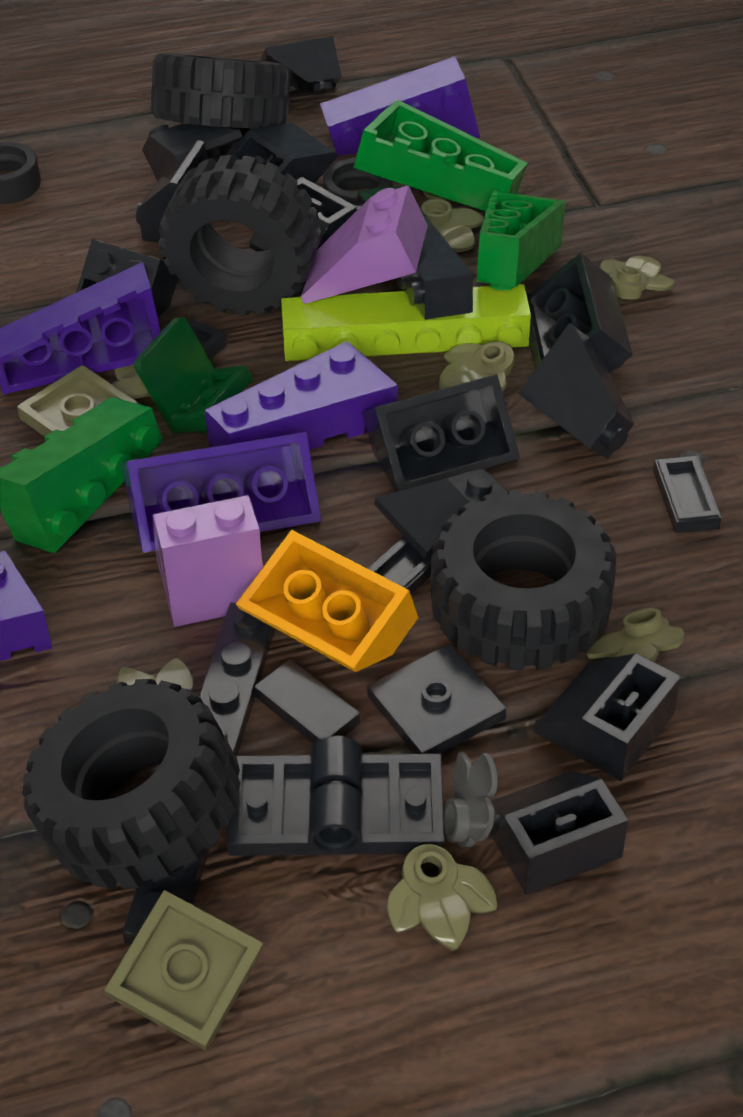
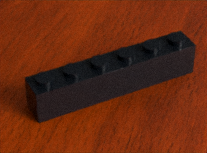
(441, 280)

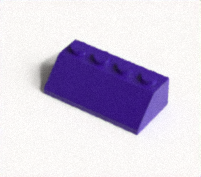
(269, 470)

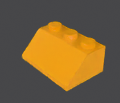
(330, 603)

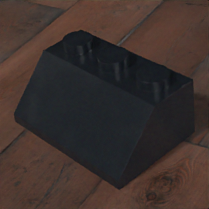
(587, 300)
(442, 433)

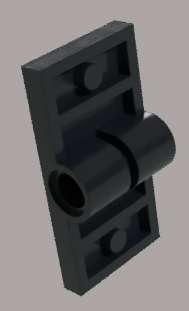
(336, 802)

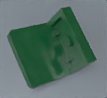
(184, 379)

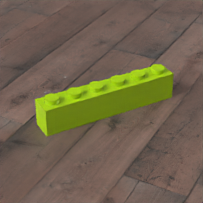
(391, 326)

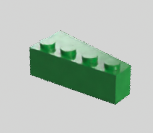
(436, 157)
(517, 237)
(70, 475)

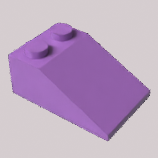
(370, 247)

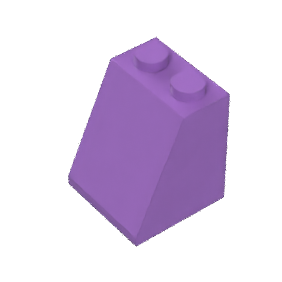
(207, 557)

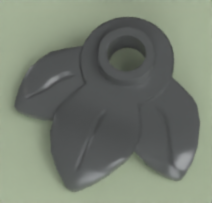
(471, 813)

